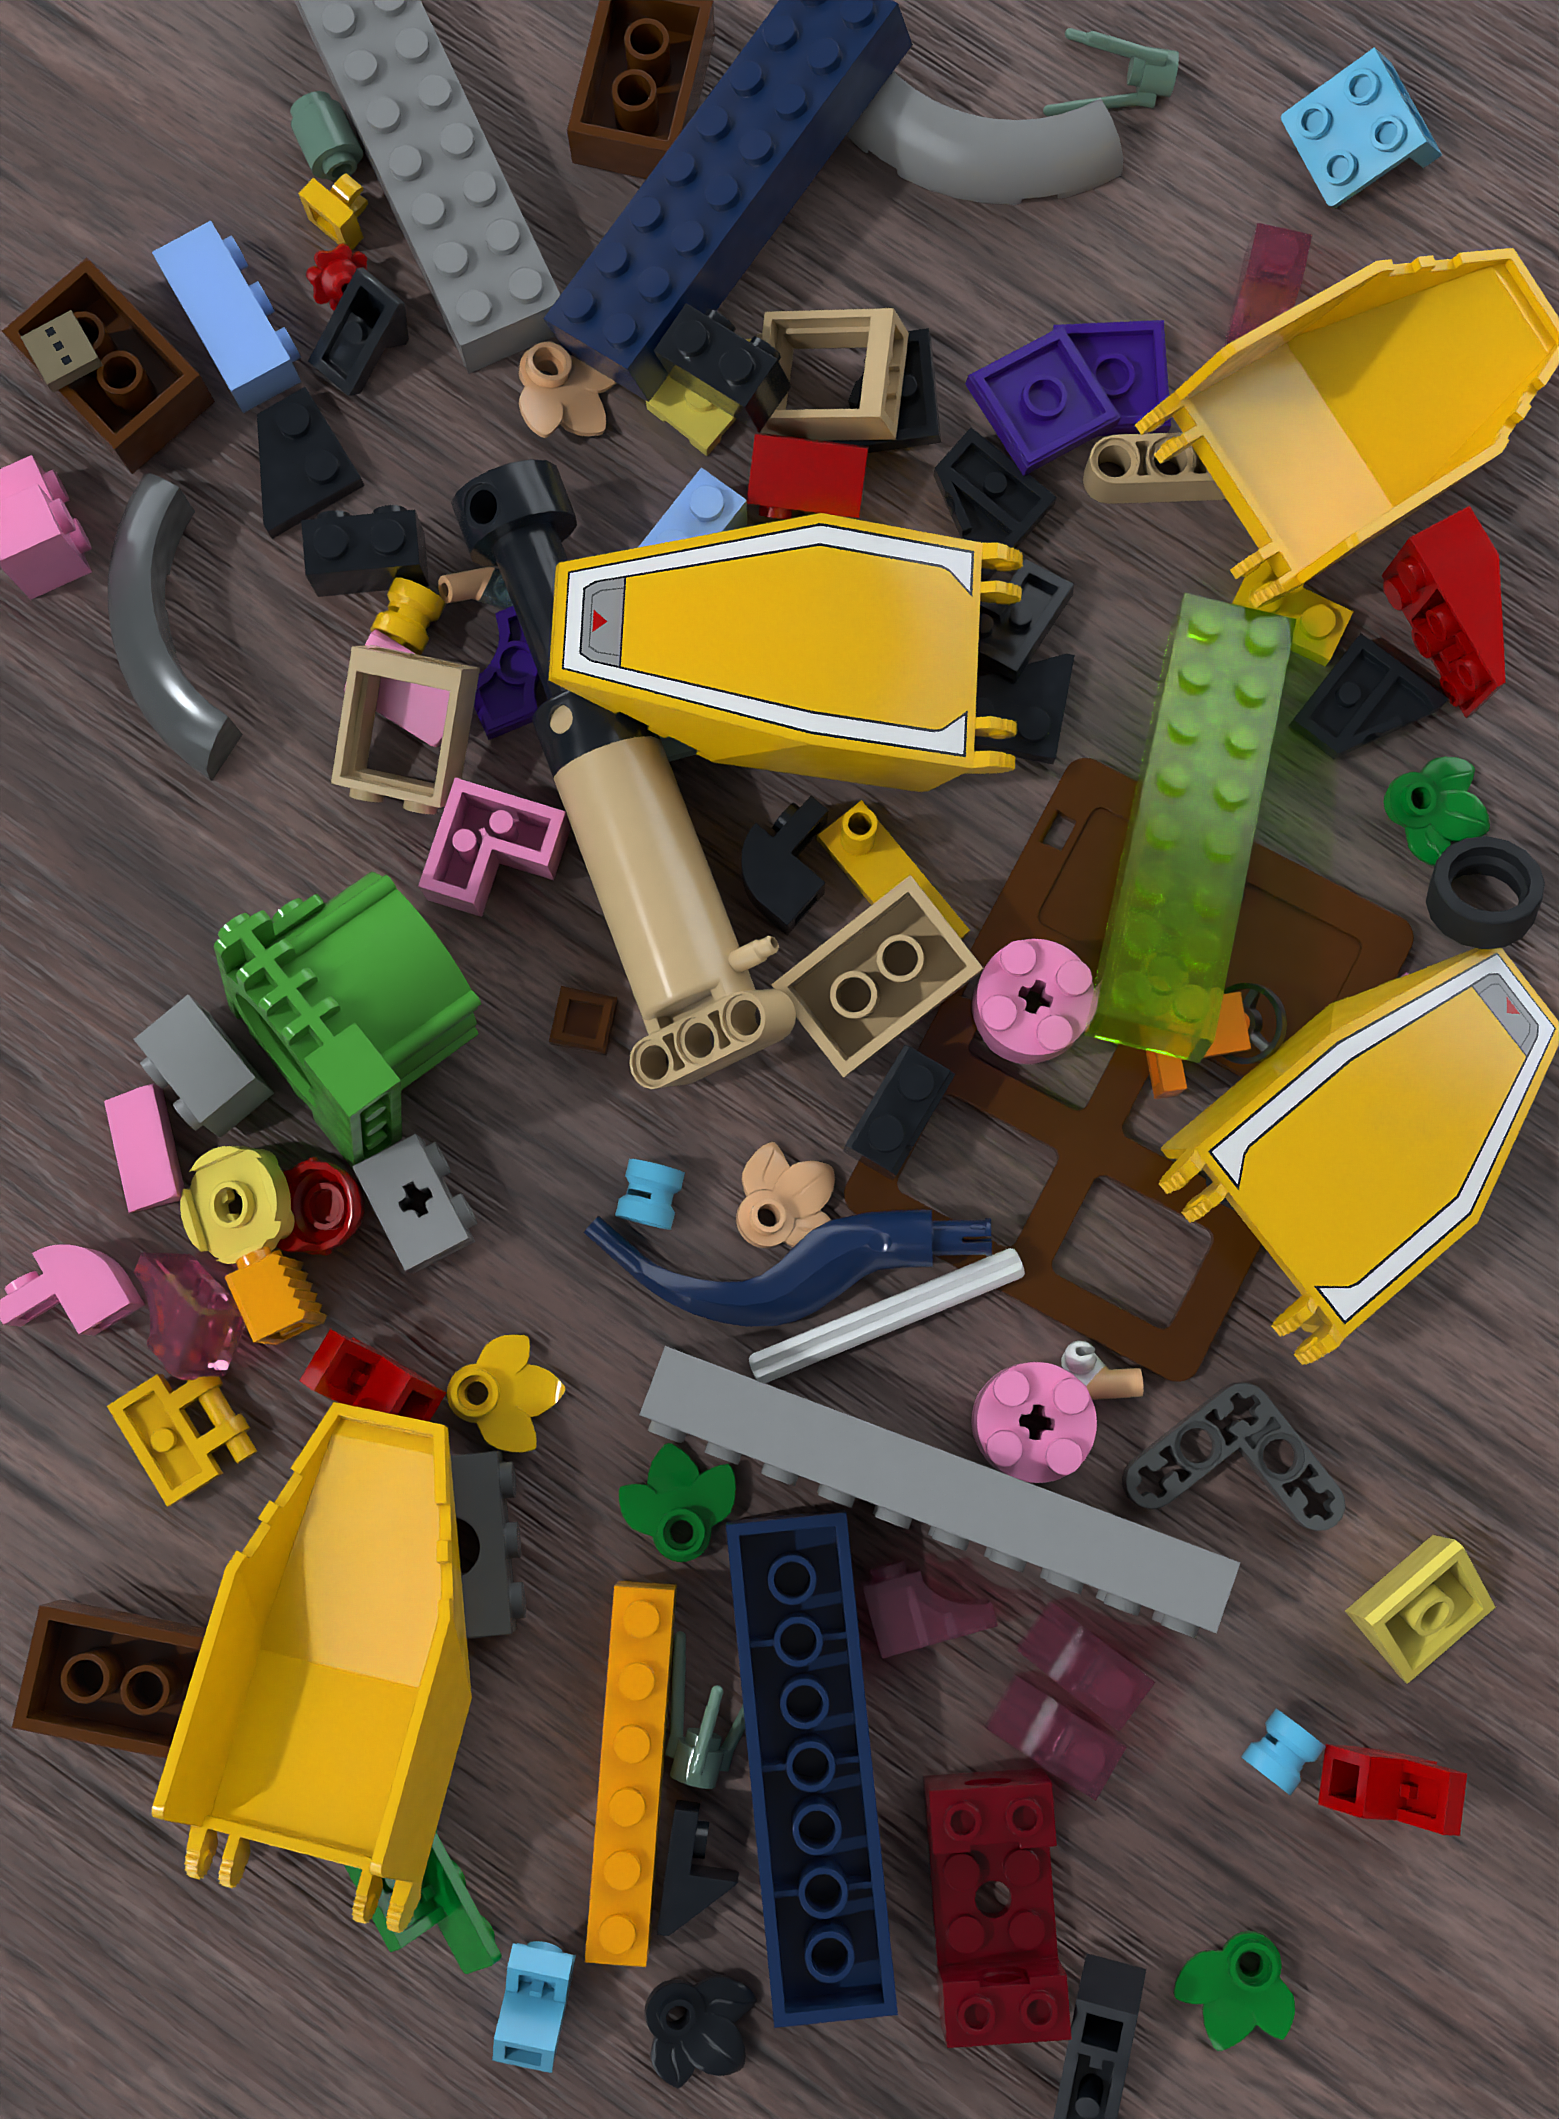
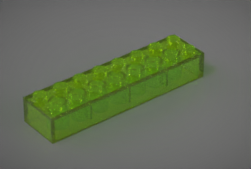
(1191, 829)

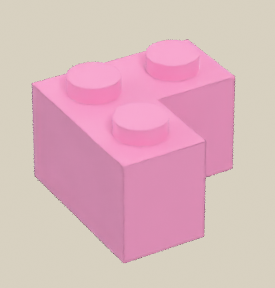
(37, 534)
(487, 830)

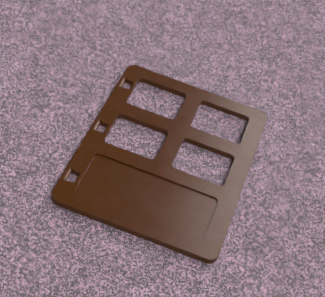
(1291, 935)

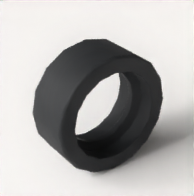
(1490, 858)

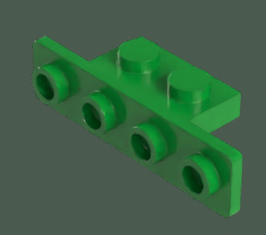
(442, 1903)

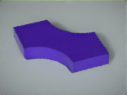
(509, 683)

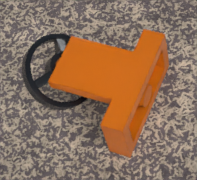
(1236, 1028)

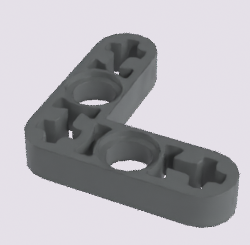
(1250, 1441)

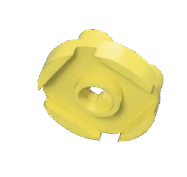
(264, 1196)

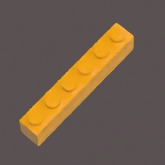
(631, 1774)

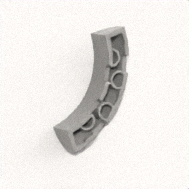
(988, 156)

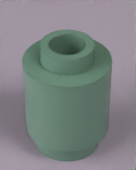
(325, 136)

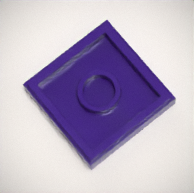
(1128, 365)
(1042, 400)

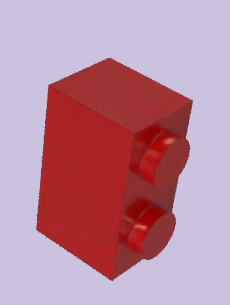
(806, 476)

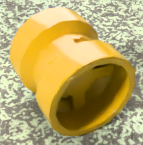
(409, 614)

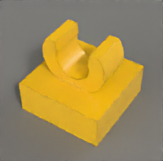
(335, 210)

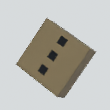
(61, 351)

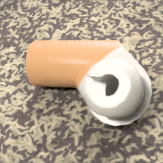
(1097, 1377)

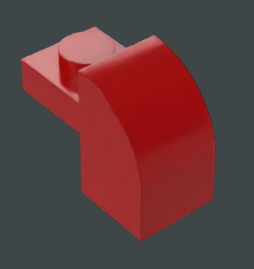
(369, 1379)
(1393, 1788)

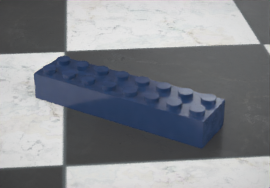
(727, 181)
(811, 1769)

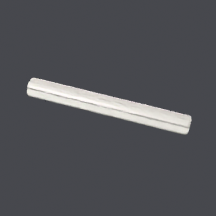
(886, 1315)

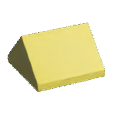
(1422, 1606)

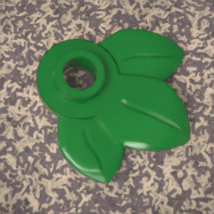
(1445, 807)
(678, 1493)
(1235, 1998)

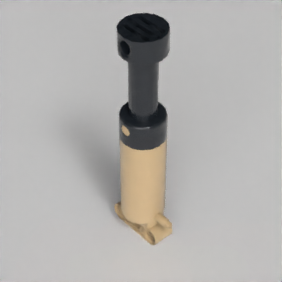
(626, 814)

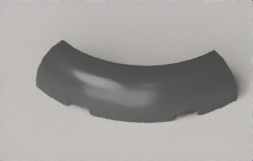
(142, 633)

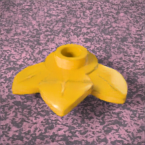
(514, 1393)

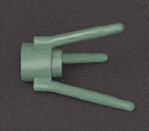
(1149, 70)
(699, 1753)

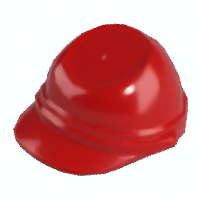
(324, 1205)

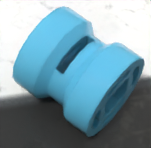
(650, 1180)
(1283, 1751)

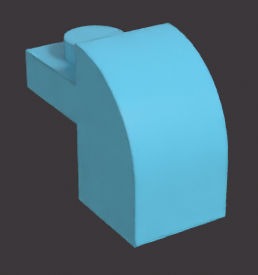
(533, 2005)

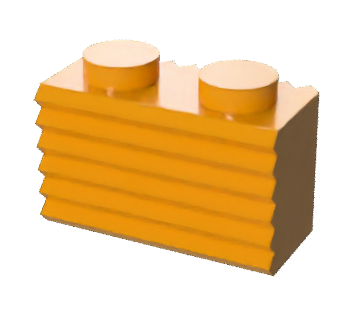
(274, 1296)

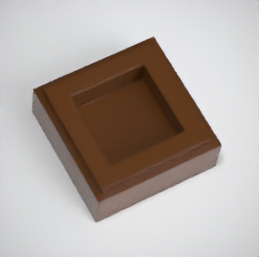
(583, 1020)

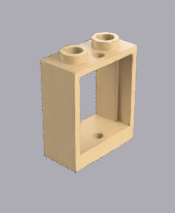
(883, 372)
(364, 674)

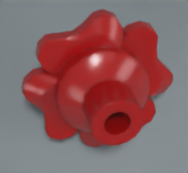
(334, 273)

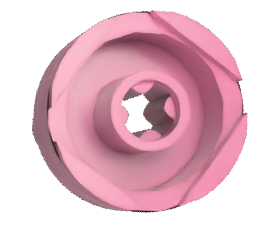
(1063, 987)
(1059, 1398)

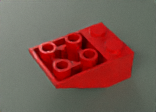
(1452, 599)

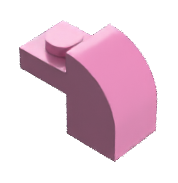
(83, 1280)

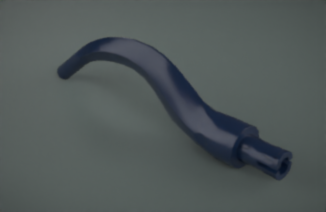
(812, 1271)

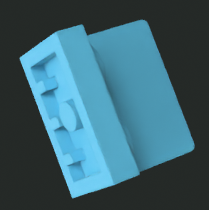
(1358, 128)

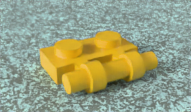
(168, 1441)

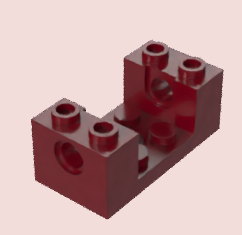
(999, 1968)

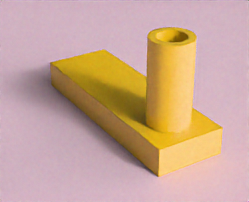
(877, 861)

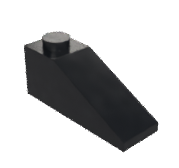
(1100, 2040)

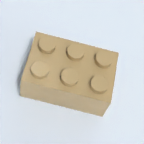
(878, 976)

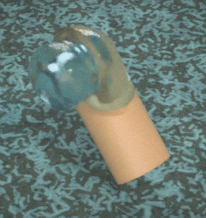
(478, 584)

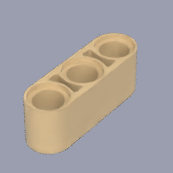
(1141, 478)

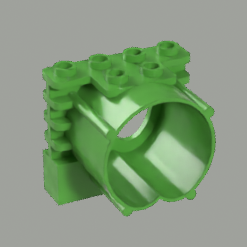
(348, 1004)

